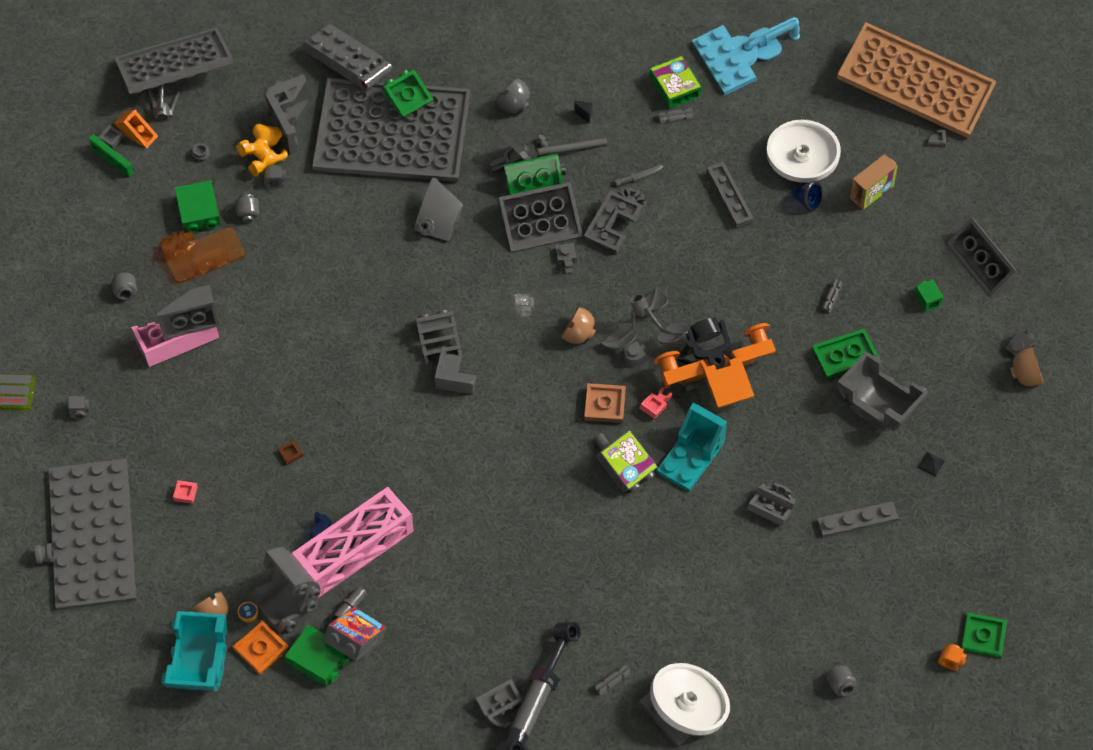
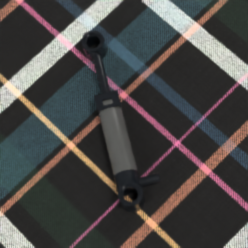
(542, 682)

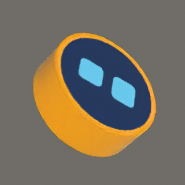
(247, 612)

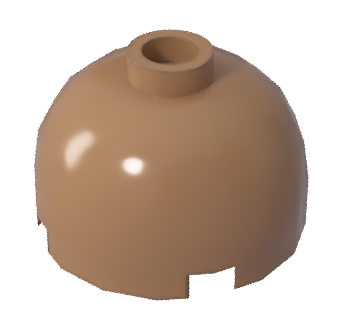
(579, 327)
(1026, 368)
(217, 605)

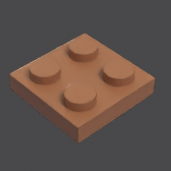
(605, 403)

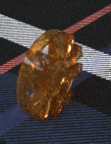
(176, 243)

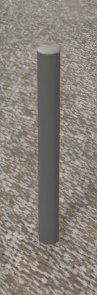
(572, 146)

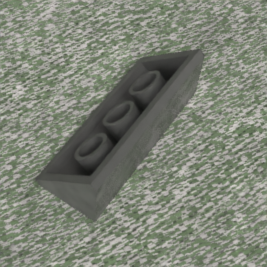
(982, 258)

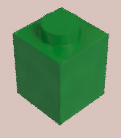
(928, 295)

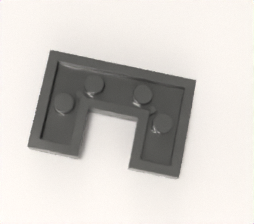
(600, 228)

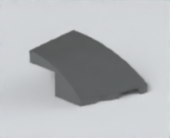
(441, 208)

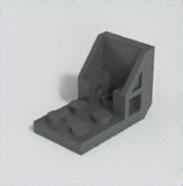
(285, 105)

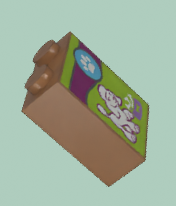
(873, 181)

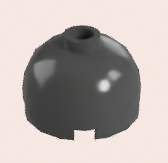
(515, 97)

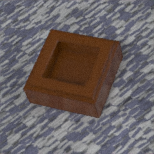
(290, 452)

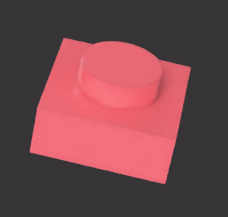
(185, 492)

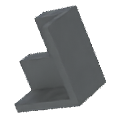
(448, 375)

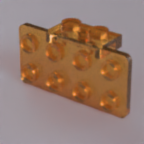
(206, 255)

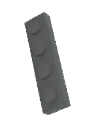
(730, 194)
(857, 519)

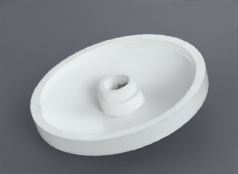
(803, 151)
(689, 699)

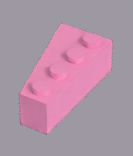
(157, 349)

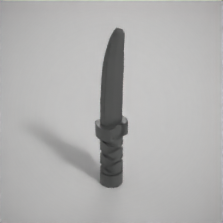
(634, 177)

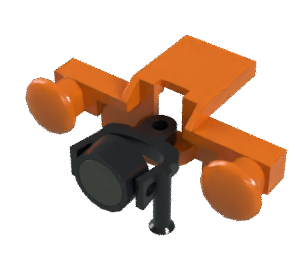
(728, 379)

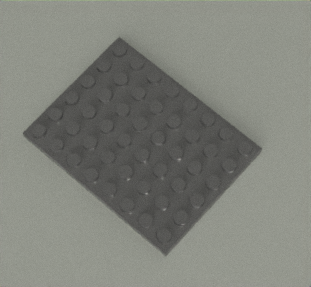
(369, 137)

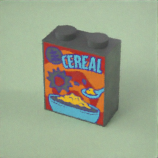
(354, 634)

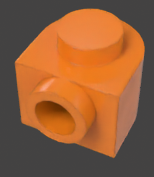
(952, 657)

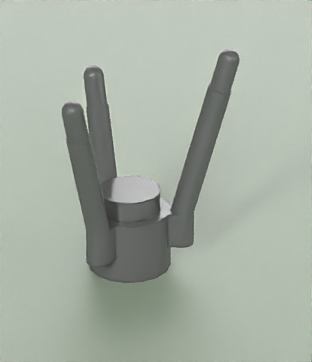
(162, 110)

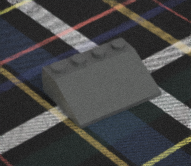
(540, 216)

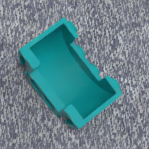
(197, 652)

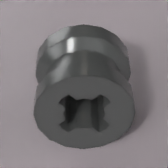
(44, 553)

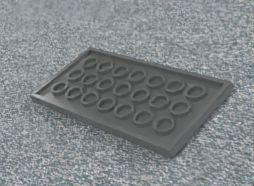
(92, 534)

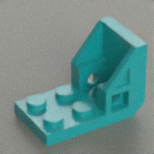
(697, 445)

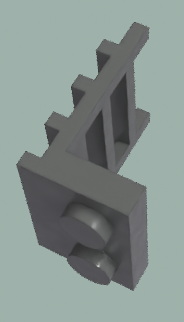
(443, 320)

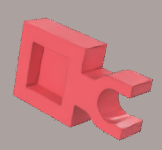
(655, 405)

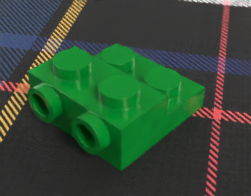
(407, 93)

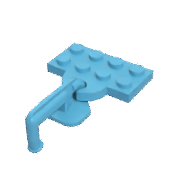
(731, 63)

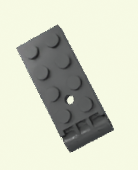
(348, 57)

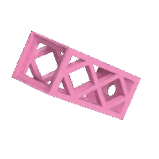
(350, 528)

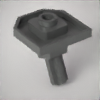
(513, 154)

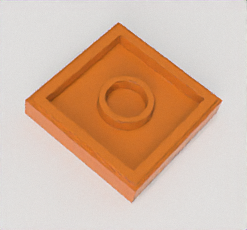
(261, 647)

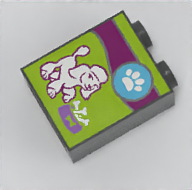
(627, 462)

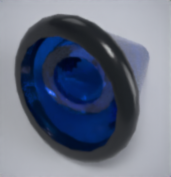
(809, 195)

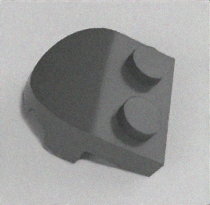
(773, 503)
(500, 704)

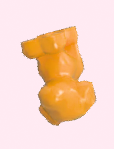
(265, 138)

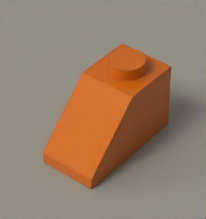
(136, 128)

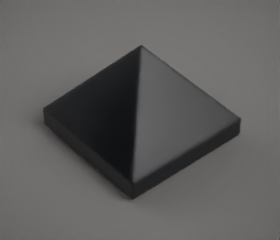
(931, 464)

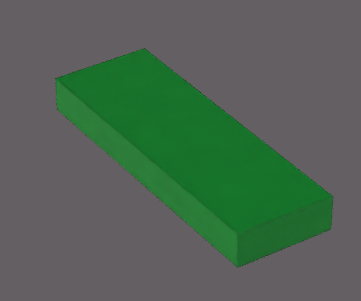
(111, 156)

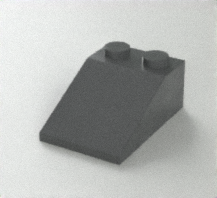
(189, 313)

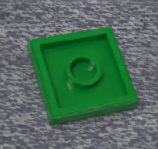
(984, 635)

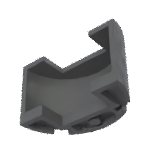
(878, 396)
(288, 594)

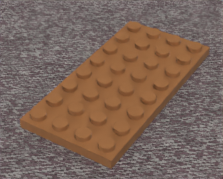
(916, 80)

